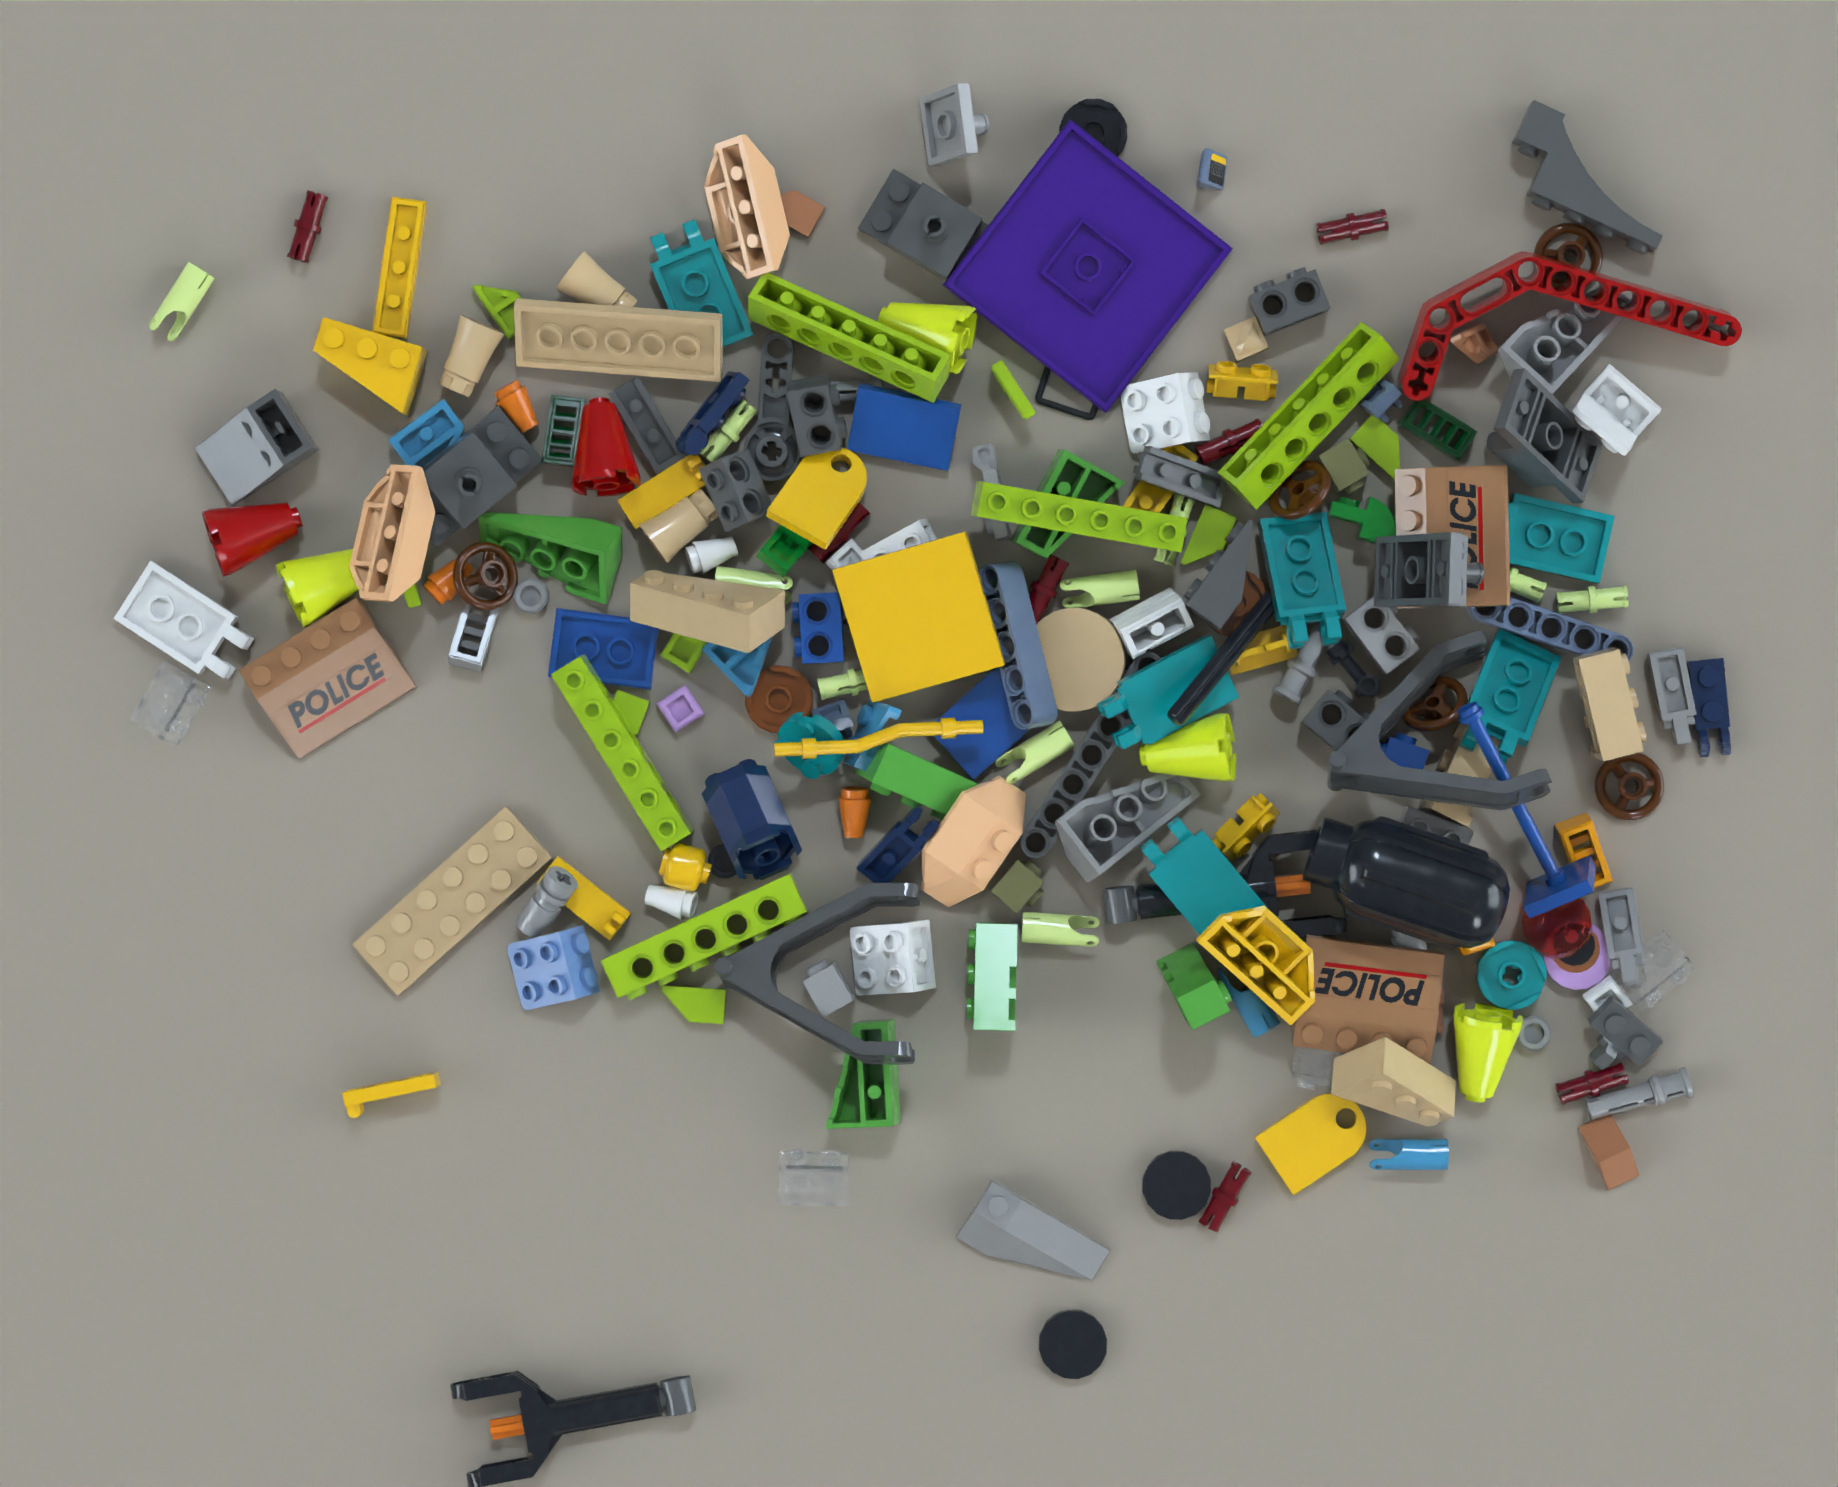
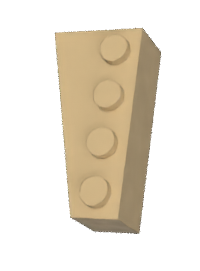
(708, 609)

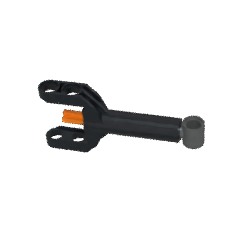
(1151, 902)
(547, 1419)

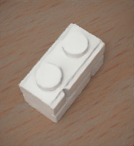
(1152, 622)

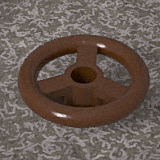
(1575, 247)
(1305, 495)
(496, 569)
(1434, 707)
(1642, 784)

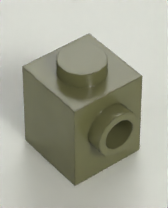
(1345, 466)
(1019, 885)

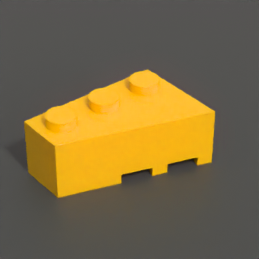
(374, 360)

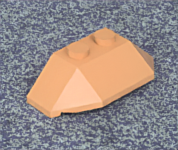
(746, 207)
(393, 534)
(972, 841)

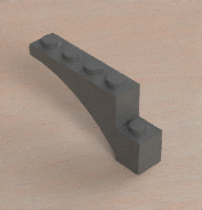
(1568, 187)

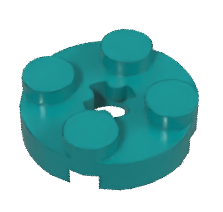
(817, 727)
(1504, 993)

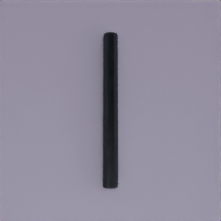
(1222, 660)

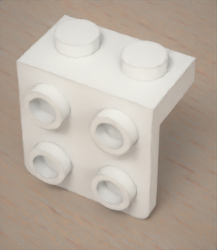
(1615, 410)
(1165, 412)

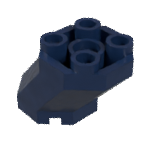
(751, 820)

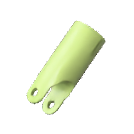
(183, 298)
(755, 578)
(1102, 589)
(1037, 751)
(1057, 929)

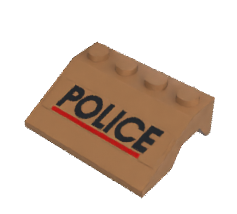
(1465, 502)
(327, 677)
(1371, 994)

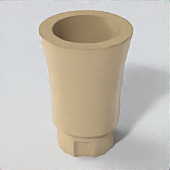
(592, 285)
(469, 355)
(679, 524)

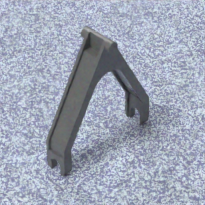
(1365, 767)
(756, 967)

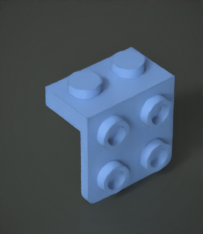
(553, 968)

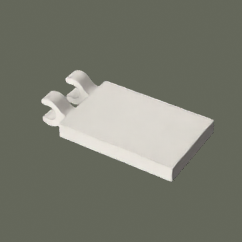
(181, 621)

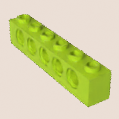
(849, 336)
(1309, 415)
(1079, 516)
(622, 752)
(620, 965)

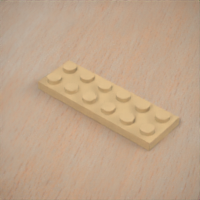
(618, 340)
(452, 901)

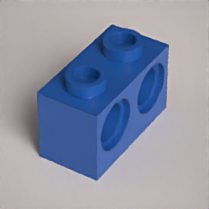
(830, 627)

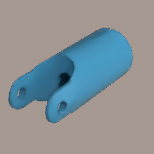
(1254, 1011)
(1411, 1154)

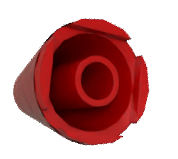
(603, 452)
(249, 532)

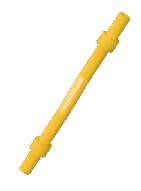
(810, 748)

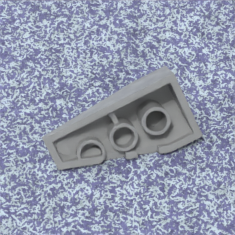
(1559, 341)
(1114, 823)
(1022, 1232)

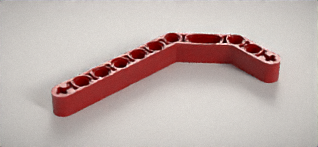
(1571, 290)

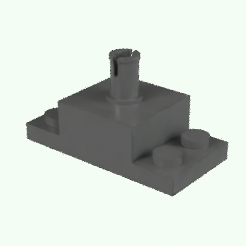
(922, 224)
(1543, 439)
(476, 472)
(1424, 570)

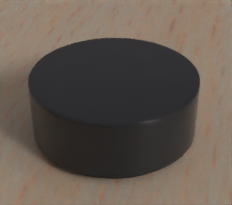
(721, 862)

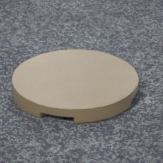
(1081, 657)

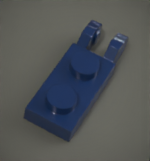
(710, 414)
(1710, 702)
(896, 848)

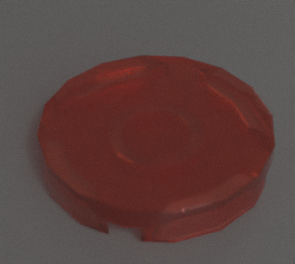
(1559, 930)

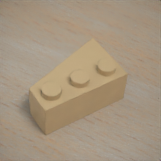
(1609, 704)
(1460, 762)
(1394, 1082)

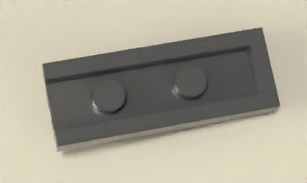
(646, 424)
(1180, 476)

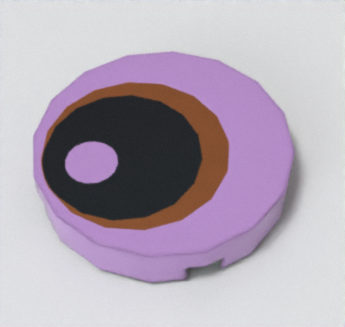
(1584, 967)

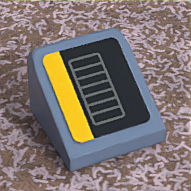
(1212, 170)

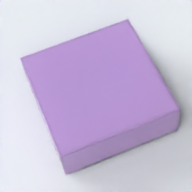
(680, 708)

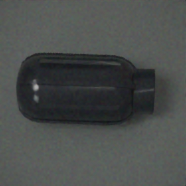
(1410, 880)

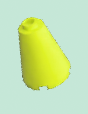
(938, 325)
(317, 583)
(1195, 750)
(1483, 1047)

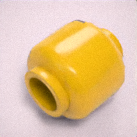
(685, 867)

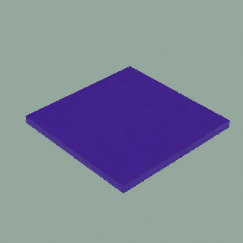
(1087, 266)

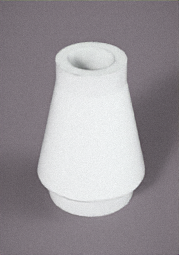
(708, 554)
(672, 900)

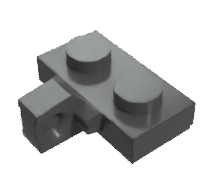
(1621, 1035)

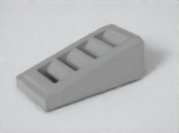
(468, 661)

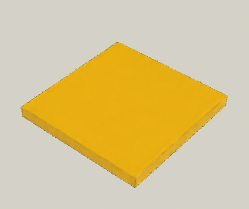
(919, 616)

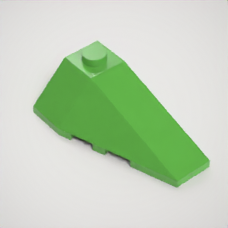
(570, 549)

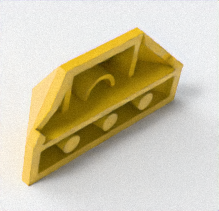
(1265, 958)

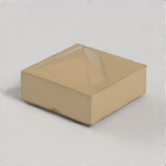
(1245, 339)

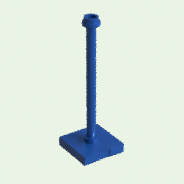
(1557, 884)

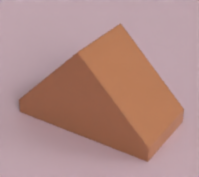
(1609, 1151)

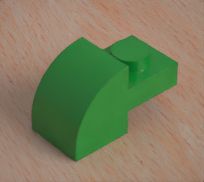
(1373, 520)
(783, 550)

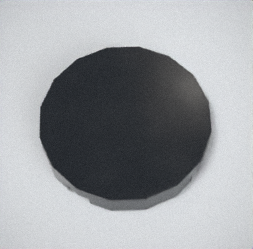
(1100, 121)
(1176, 1185)
(1072, 1344)

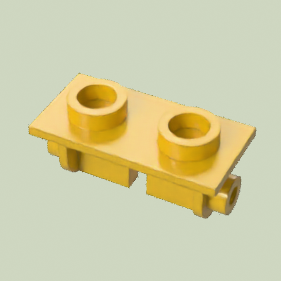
(1228, 377)
(1265, 649)
(1258, 818)

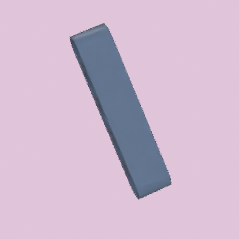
(1566, 626)
(1025, 671)

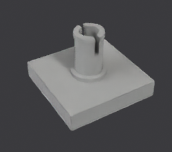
(951, 125)

